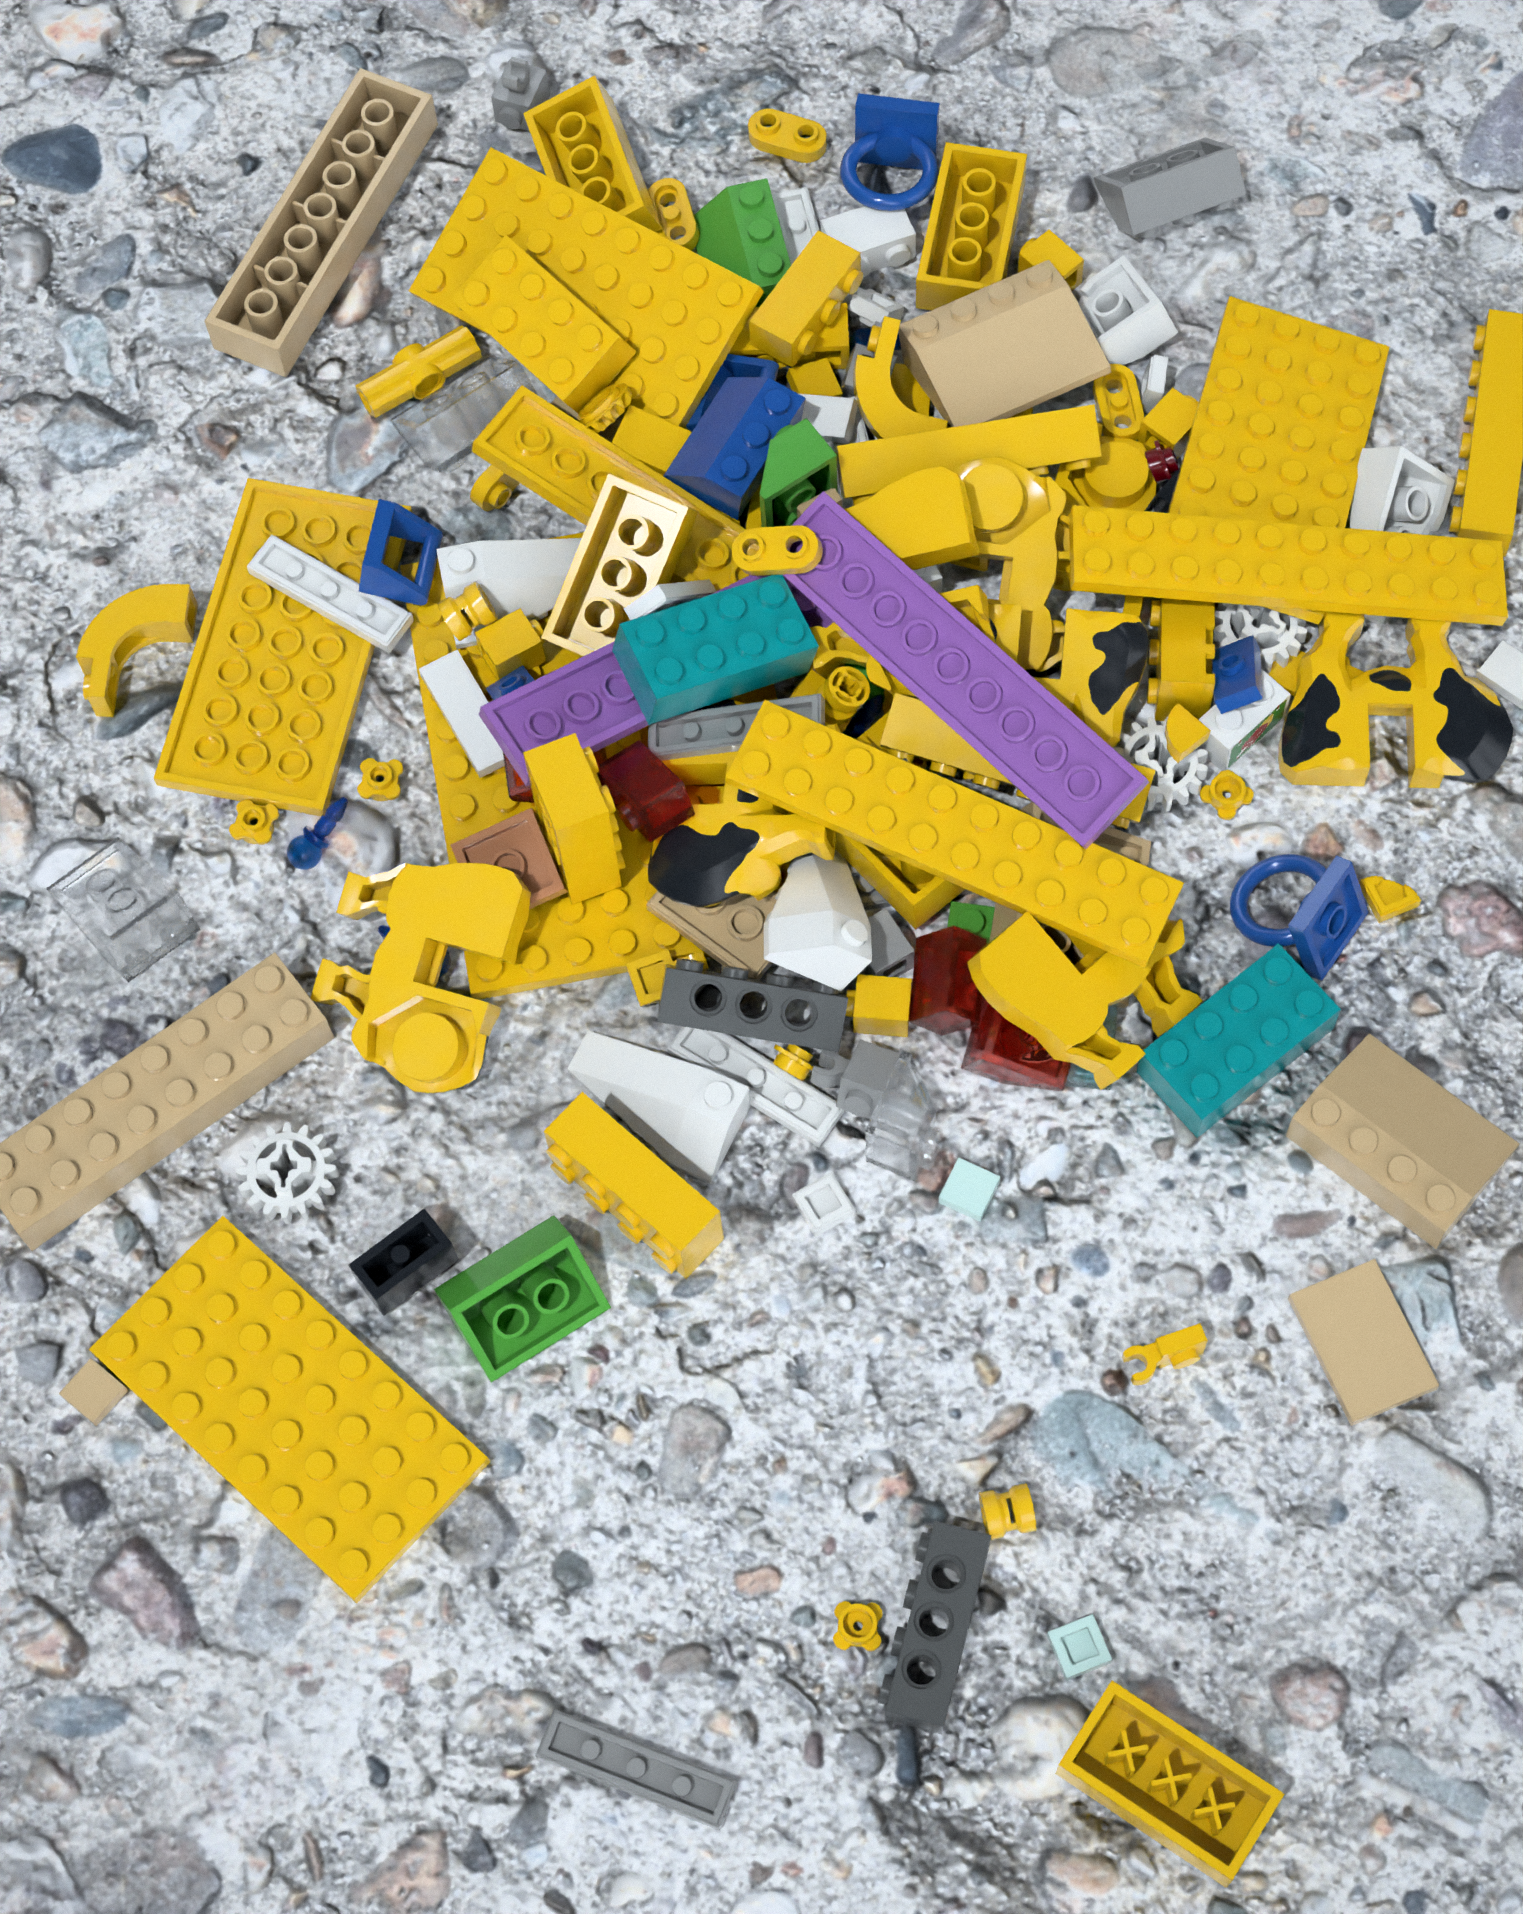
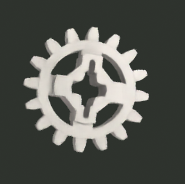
(1265, 625)
(1162, 785)
(267, 1171)

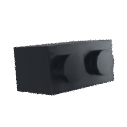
(403, 1262)

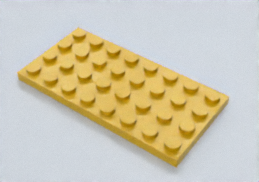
(649, 290)
(1280, 423)
(268, 676)
(290, 1408)

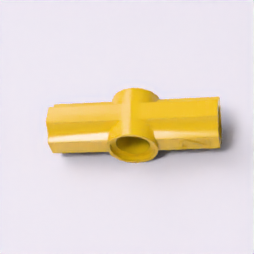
(418, 371)

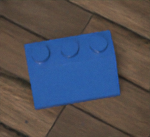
(731, 442)

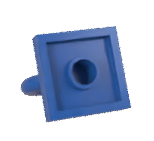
(895, 135)
(1325, 916)

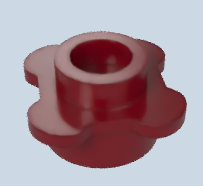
(1162, 462)

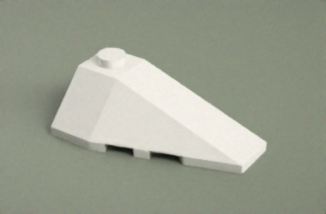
(1398, 495)
(510, 573)

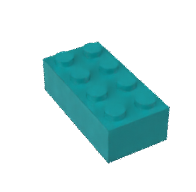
(714, 648)
(1238, 1040)

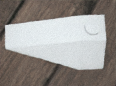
(1124, 313)
(819, 922)
(670, 1103)

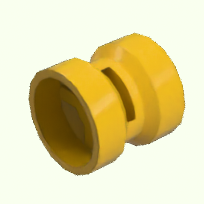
(475, 604)
(843, 694)
(996, 1511)

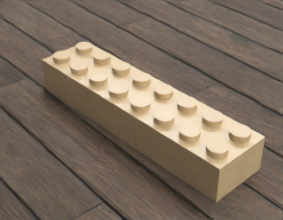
(322, 222)
(156, 1099)

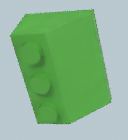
(744, 234)
(795, 471)
(523, 1298)

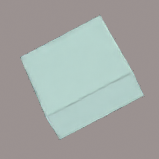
(969, 1189)
(1079, 1647)

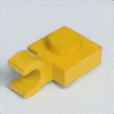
(648, 974)
(1177, 1348)

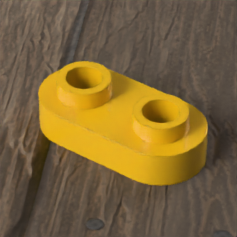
(785, 135)
(675, 218)
(1118, 407)
(492, 489)
(774, 550)

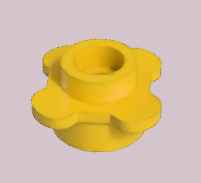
(1226, 782)
(380, 791)
(254, 834)
(793, 1060)
(849, 1614)

